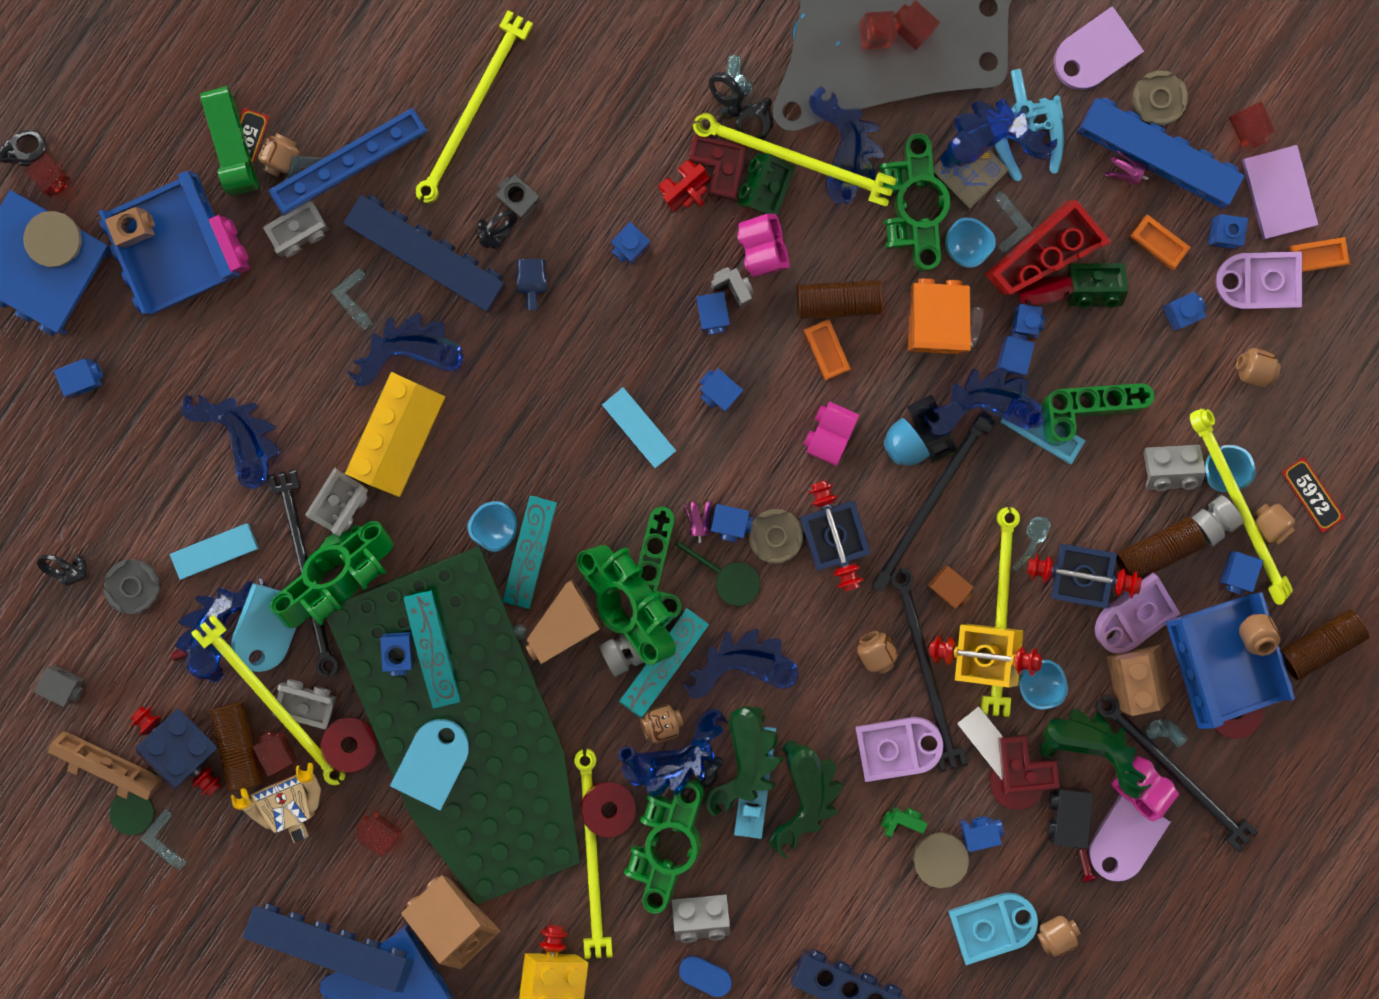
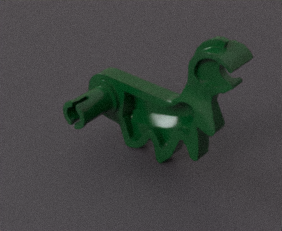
(1095, 738)
(751, 750)
(815, 792)

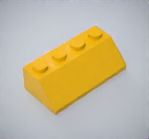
(395, 435)

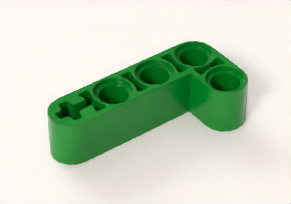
(236, 169)
(1097, 406)
(657, 560)

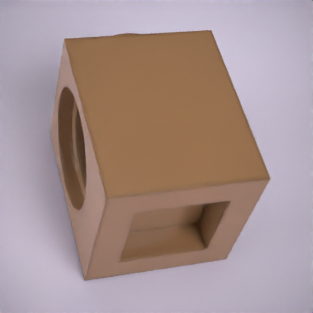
(119, 227)

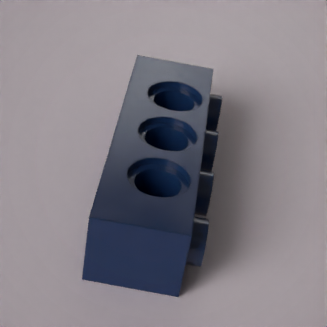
(814, 962)

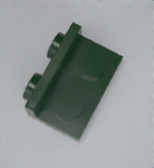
(766, 184)
(1098, 284)

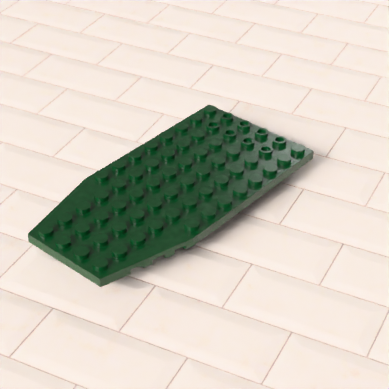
(512, 799)

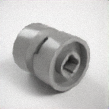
(1217, 520)
(615, 657)

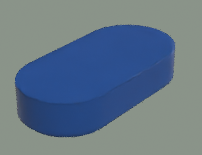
(705, 976)

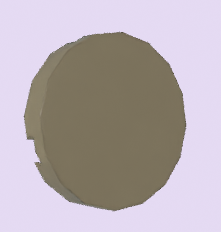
(1159, 98)
(52, 239)
(776, 536)
(941, 860)

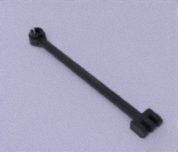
(982, 424)
(285, 489)
(949, 752)
(1235, 830)

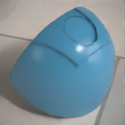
(969, 242)
(904, 444)
(1240, 464)
(493, 526)
(1046, 688)

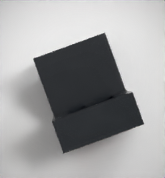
(937, 445)

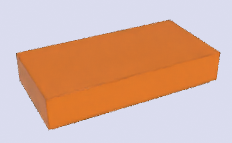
(1159, 242)
(1323, 254)
(827, 349)

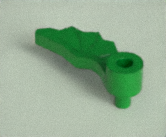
(335, 540)

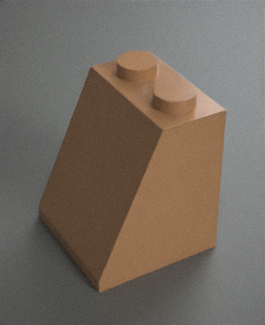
(563, 624)
(1140, 680)
(449, 923)

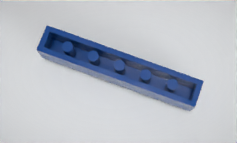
(1161, 153)

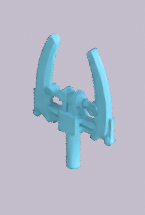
(1054, 124)

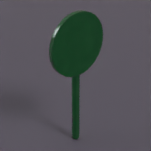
(735, 583)
(132, 814)

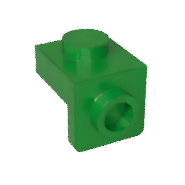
(908, 818)

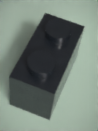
(1070, 817)

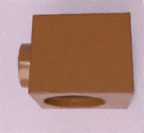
(951, 587)

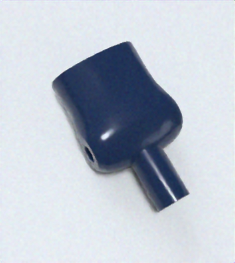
(531, 280)

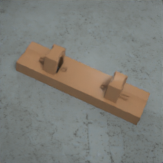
(104, 765)

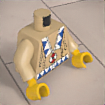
(284, 803)

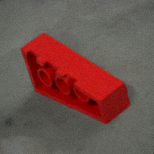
(1051, 246)

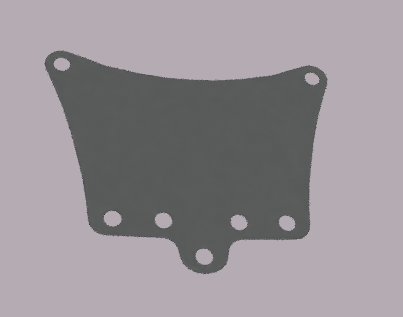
(883, 75)

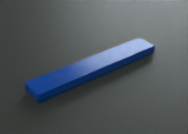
(347, 161)

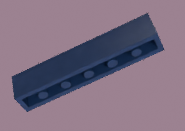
(425, 253)
(327, 948)

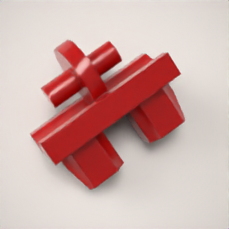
(688, 189)

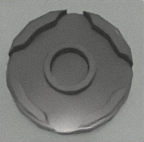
(132, 586)

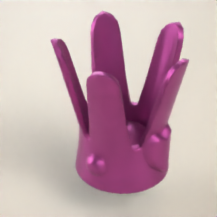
(1135, 170)
(697, 527)

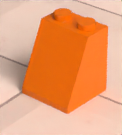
(939, 317)

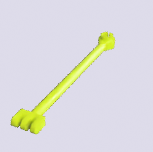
(512, 32)
(876, 187)
(1202, 423)
(1002, 604)
(213, 636)
(597, 940)

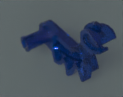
(986, 128)
(854, 145)
(423, 345)
(1002, 399)
(246, 433)
(200, 661)
(759, 661)
(673, 766)

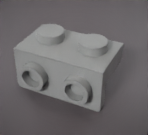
(296, 229)
(739, 287)
(1174, 467)
(337, 502)
(307, 705)
(701, 918)

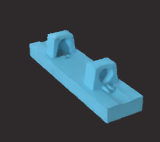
(751, 819)

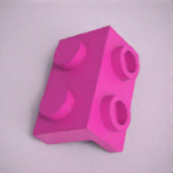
(232, 250)

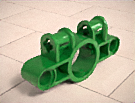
(920, 234)
(614, 572)
(309, 598)
(654, 871)

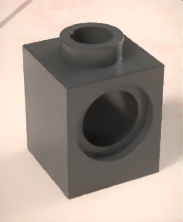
(523, 207)
(60, 686)

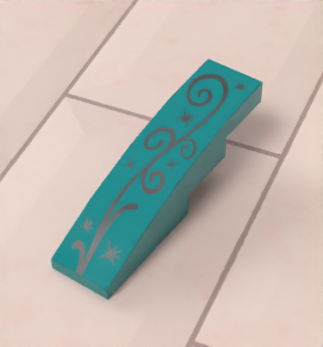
(529, 552)
(432, 649)
(654, 677)

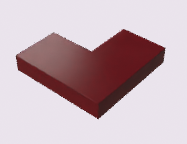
(726, 159)
(1020, 773)

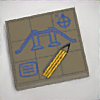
(972, 181)

